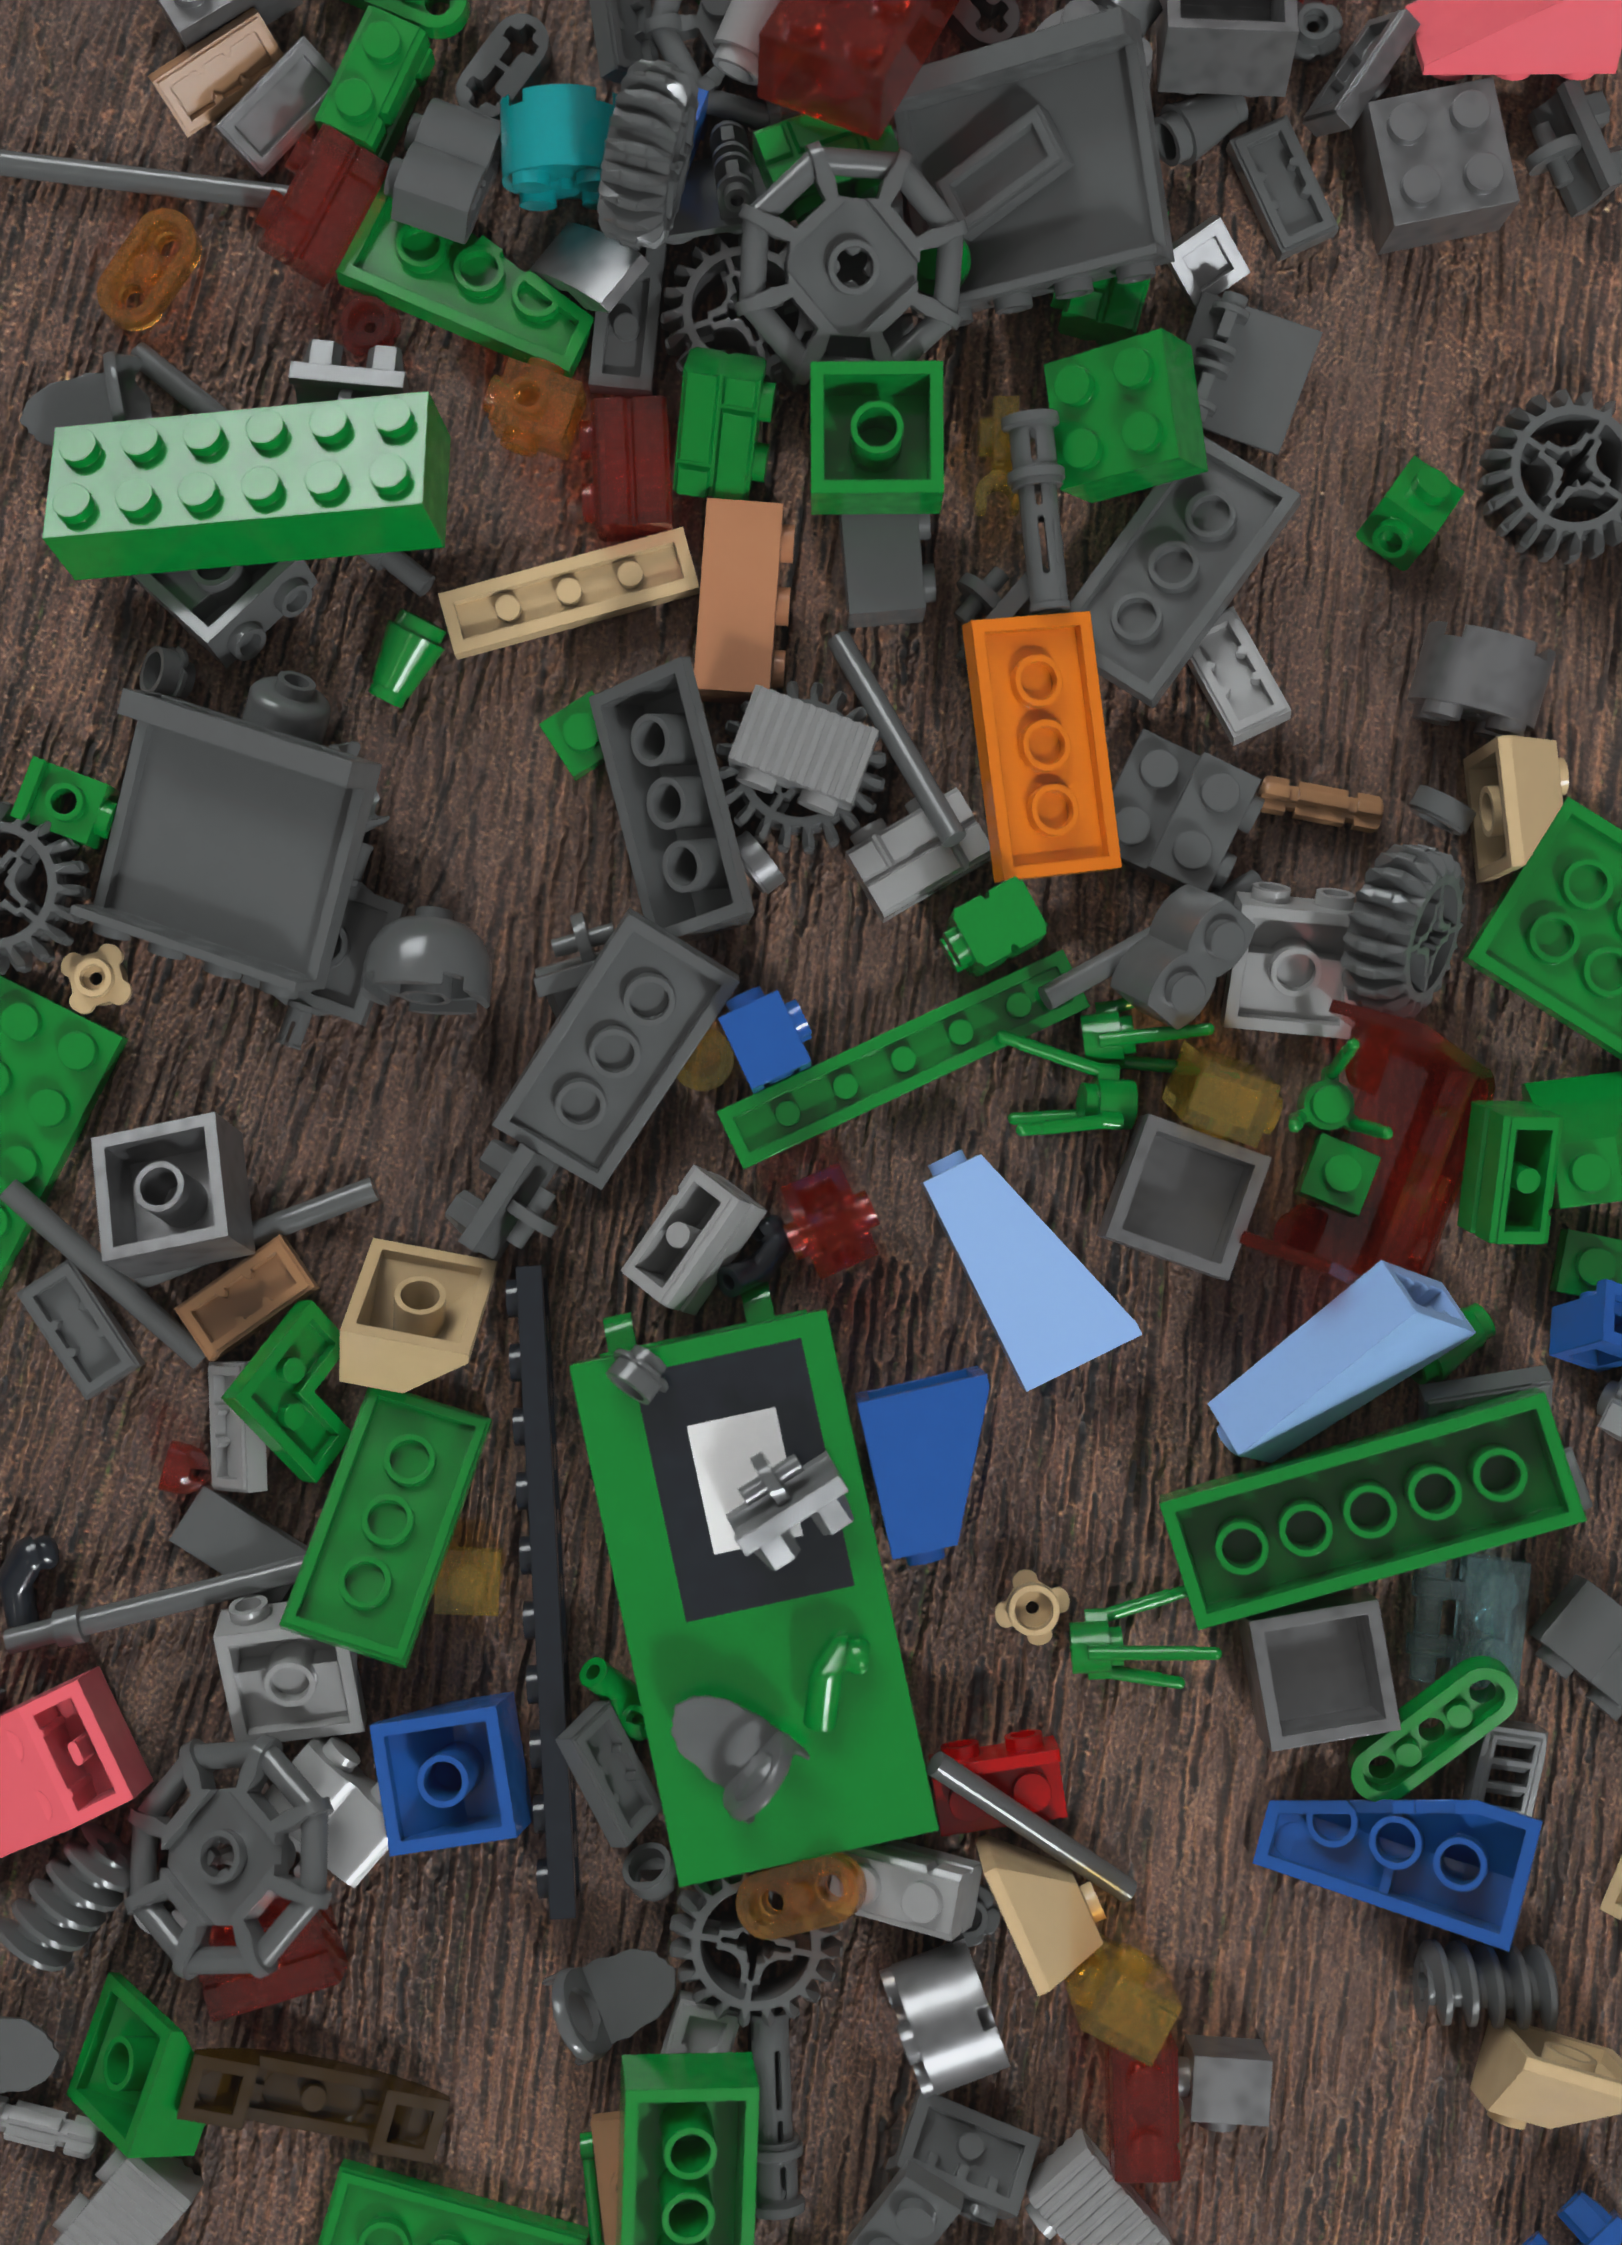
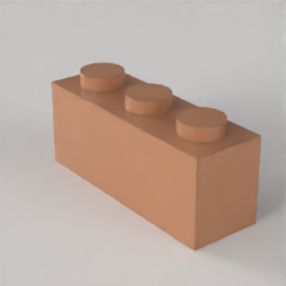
(742, 599)

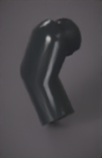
(19, 1574)

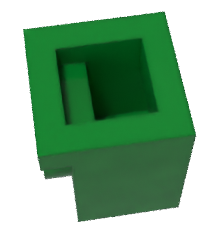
(45, 794)

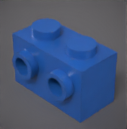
(766, 1037)

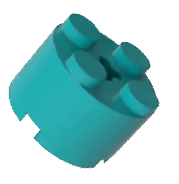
(554, 144)

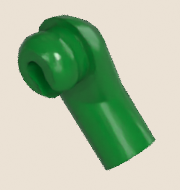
(826, 1679)
(621, 1691)

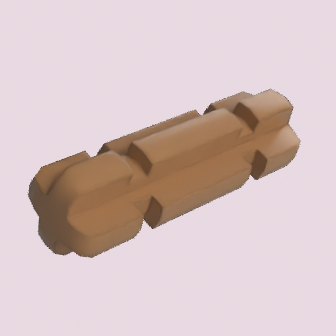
(1321, 804)

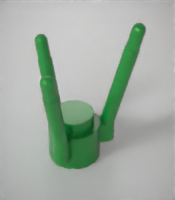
(1110, 1037)
(1100, 1104)
(1331, 1104)
(1101, 1652)

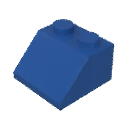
(452, 1775)

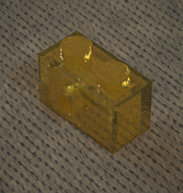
(1222, 1095)
(1124, 1999)

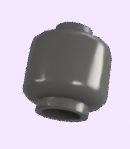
(289, 706)

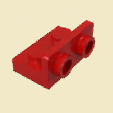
(1021, 1767)

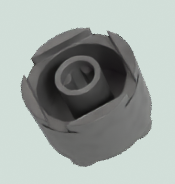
(1480, 679)
(944, 2018)

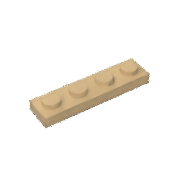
(569, 593)

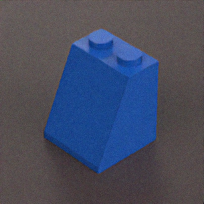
(923, 1457)

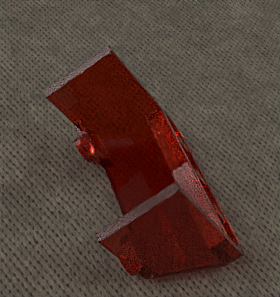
(1425, 1095)

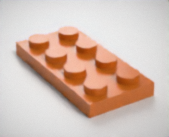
(1041, 745)

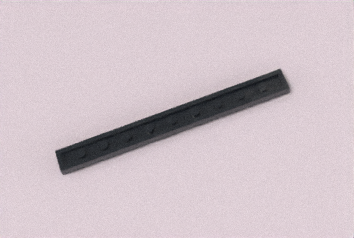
(545, 1615)

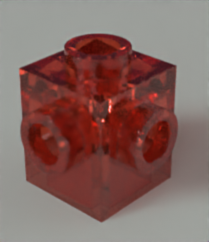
(829, 1221)

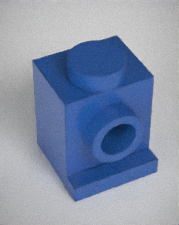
(1589, 1328)

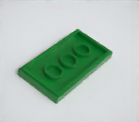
(386, 1525)
(396, 2209)

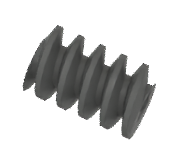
(73, 1904)
(1485, 1980)

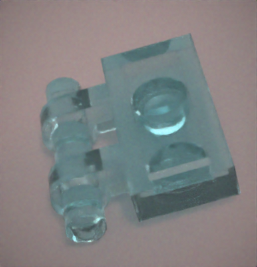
(1488, 1615)

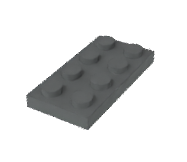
(1180, 569)
(615, 1049)

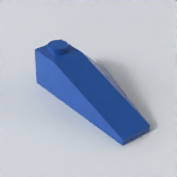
(1426, 1859)

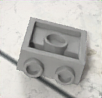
(1291, 963)
(284, 1680)

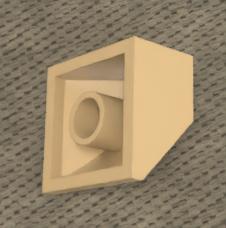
(1516, 794)
(412, 1315)
(1043, 1910)
(1545, 2078)

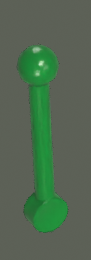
(591, 2188)

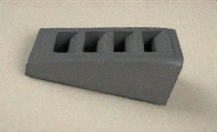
(1532, 1746)

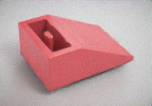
(1517, 38)
(65, 1761)

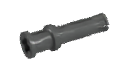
(1026, 479)
(777, 2142)

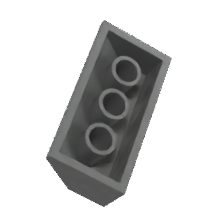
(672, 803)

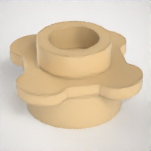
(114, 984)
(1035, 1625)

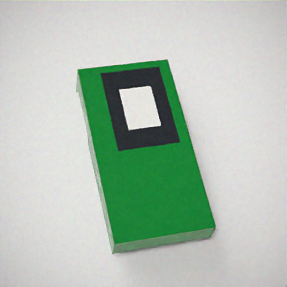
(726, 1623)

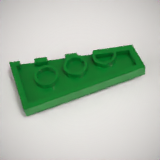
(464, 289)

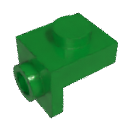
(1410, 514)

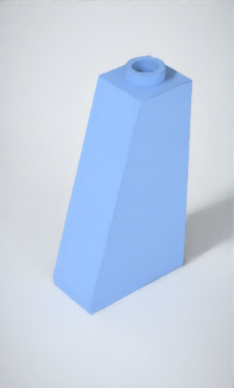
(1027, 1281)
(1339, 1361)

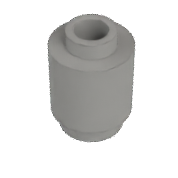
(739, 39)

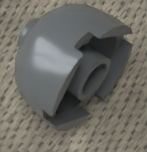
(429, 963)

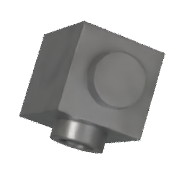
(1225, 2082)

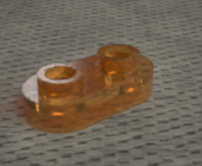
(143, 269)
(805, 1896)

